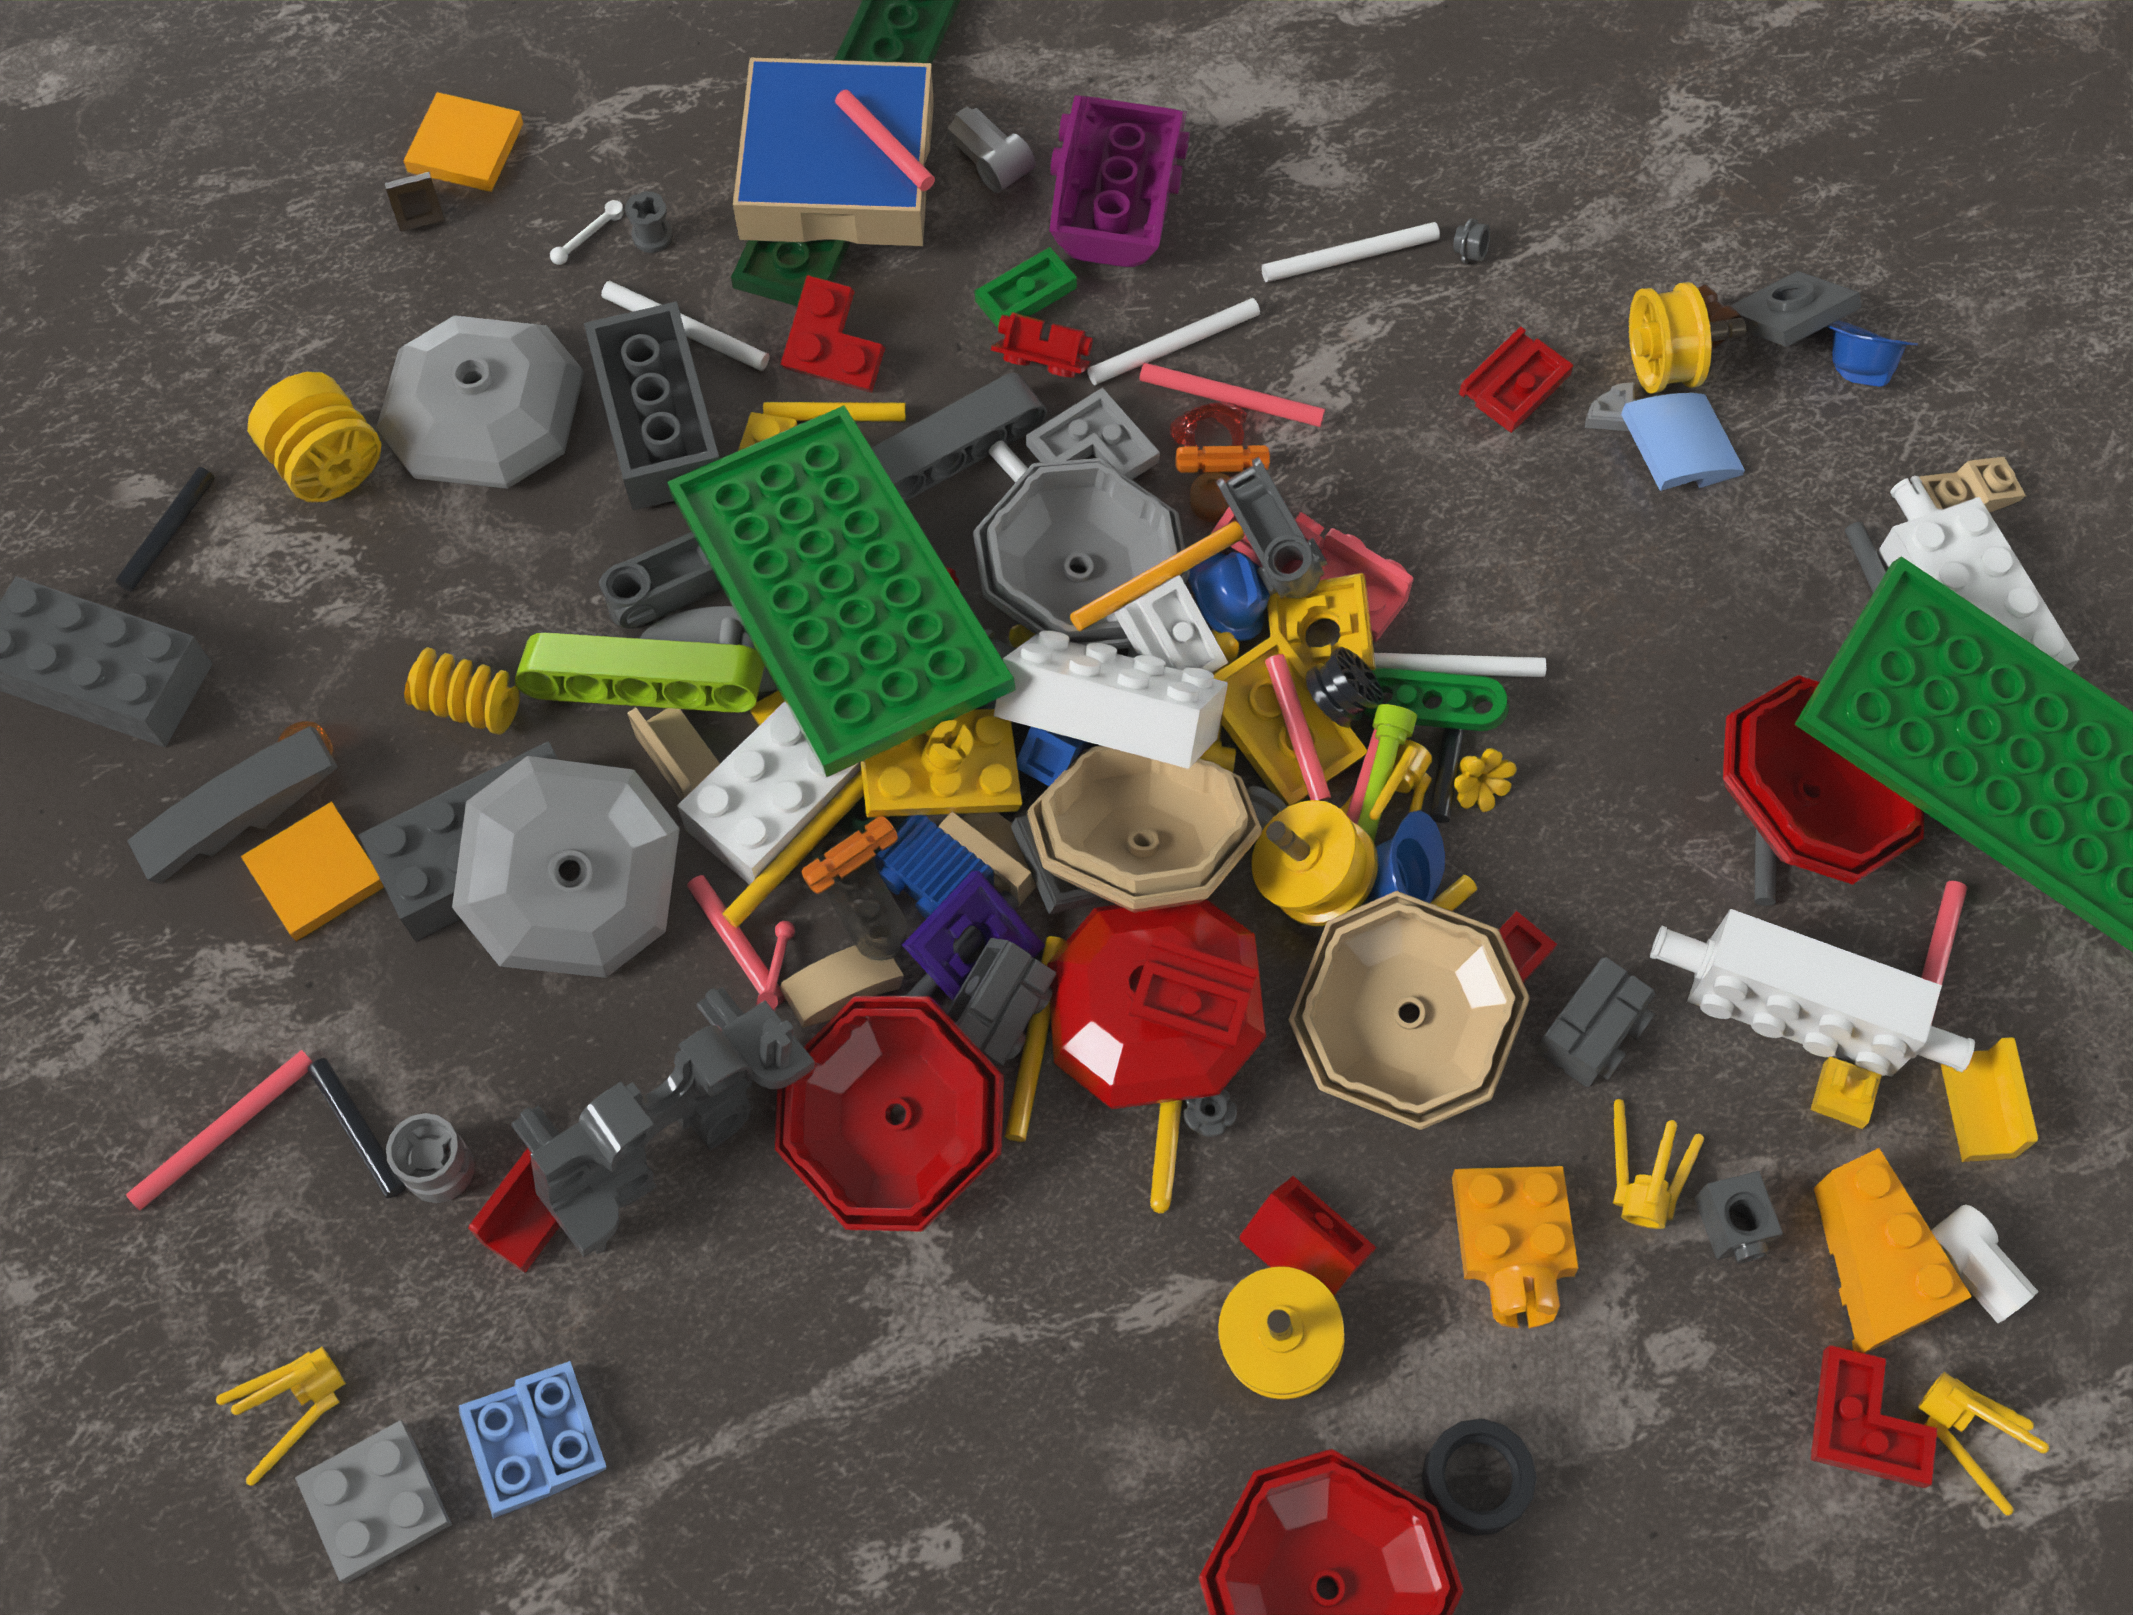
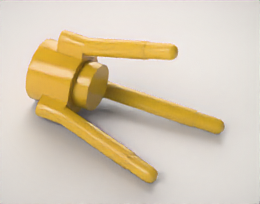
(1407, 774)
(1647, 1199)
(309, 1378)
(1955, 1405)

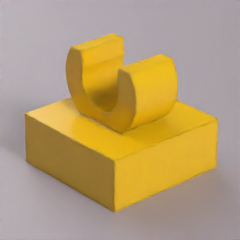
(1846, 1092)

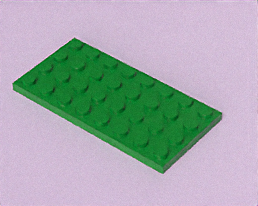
(840, 590)
(1987, 741)

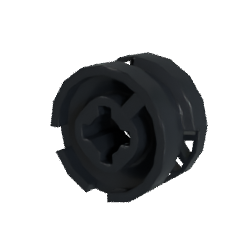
(1344, 687)

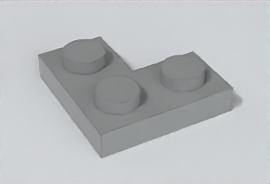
(1095, 428)

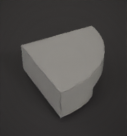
(1607, 408)

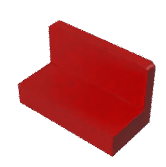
(515, 1219)
(1306, 1235)

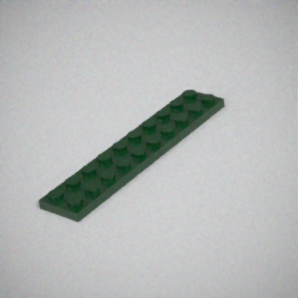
(878, 33)

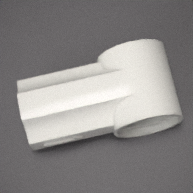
(1982, 1266)

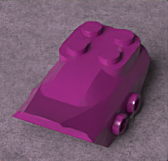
(1115, 178)

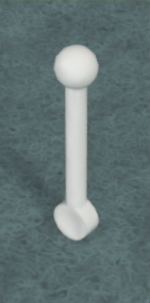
(613, 211)

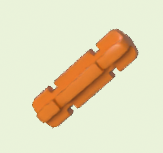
(1220, 458)
(849, 854)

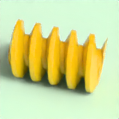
(460, 694)

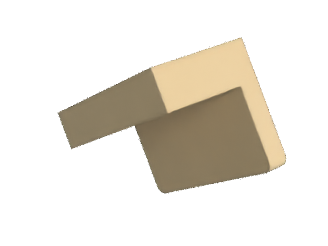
(674, 748)
(993, 841)

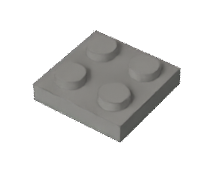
(373, 1501)

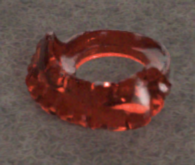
(1227, 414)

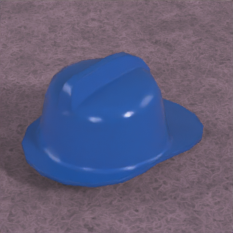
(1865, 356)
(1230, 594)
(1411, 860)

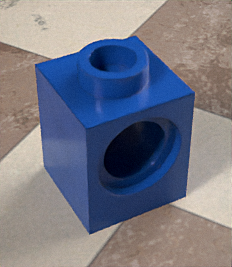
(1048, 754)

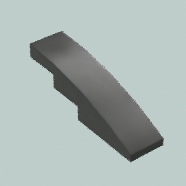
(231, 802)

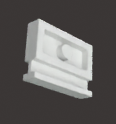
(1171, 628)

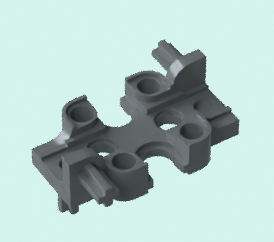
(602, 1158)

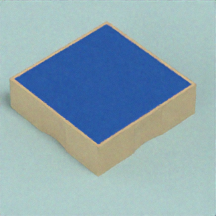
(813, 170)

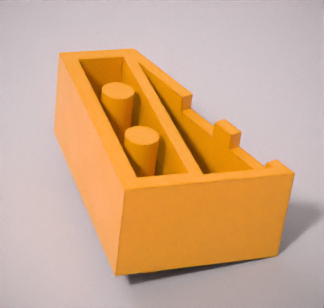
(1884, 1253)

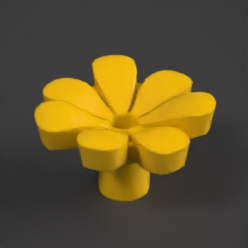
(1483, 778)

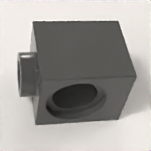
(1742, 1194)

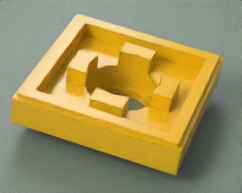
(1337, 599)

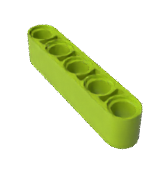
(640, 672)

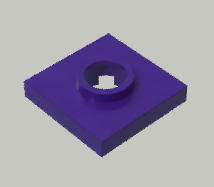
(973, 904)

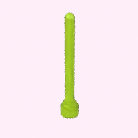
(1392, 727)

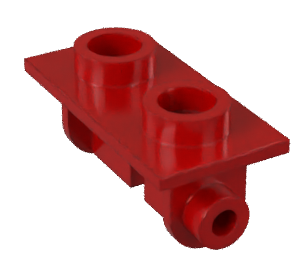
(1060, 352)

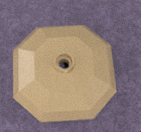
(1143, 828)
(1398, 956)

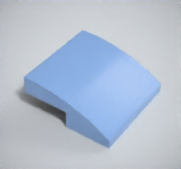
(1681, 440)

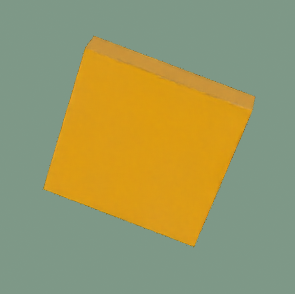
(464, 141)
(313, 871)

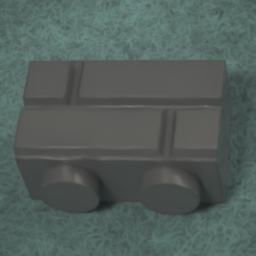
(1001, 998)
(1596, 1022)

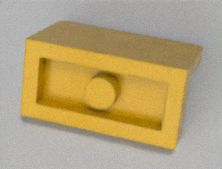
(1991, 1105)

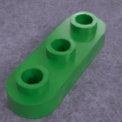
(1458, 693)

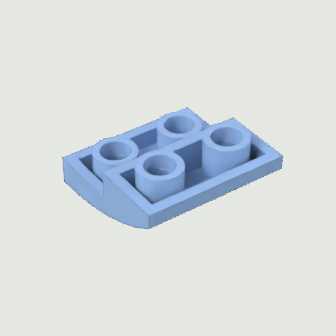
(532, 1439)

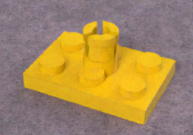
(949, 769)

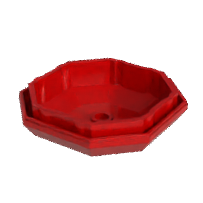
(1807, 797)
(1126, 1057)
(839, 1124)
(1335, 1523)

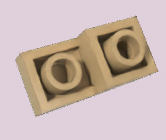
(1983, 478)
(832, 982)

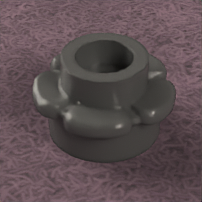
(1472, 240)
(1213, 1124)

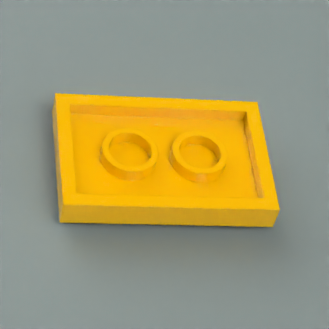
(1259, 730)

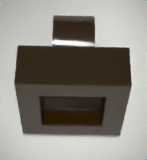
(414, 201)

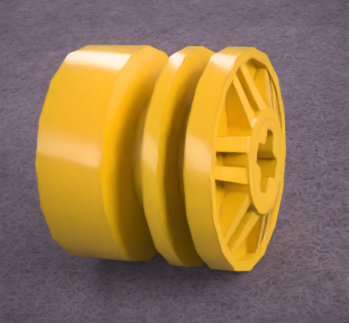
(314, 436)

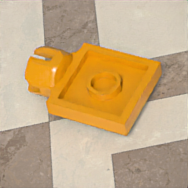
(1516, 1238)

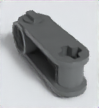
(1273, 532)
(664, 581)

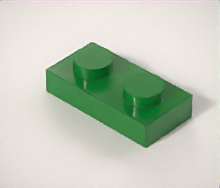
(1026, 287)

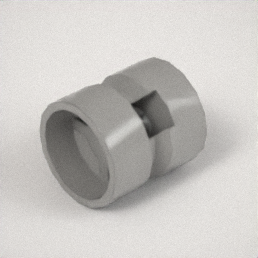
(430, 1158)

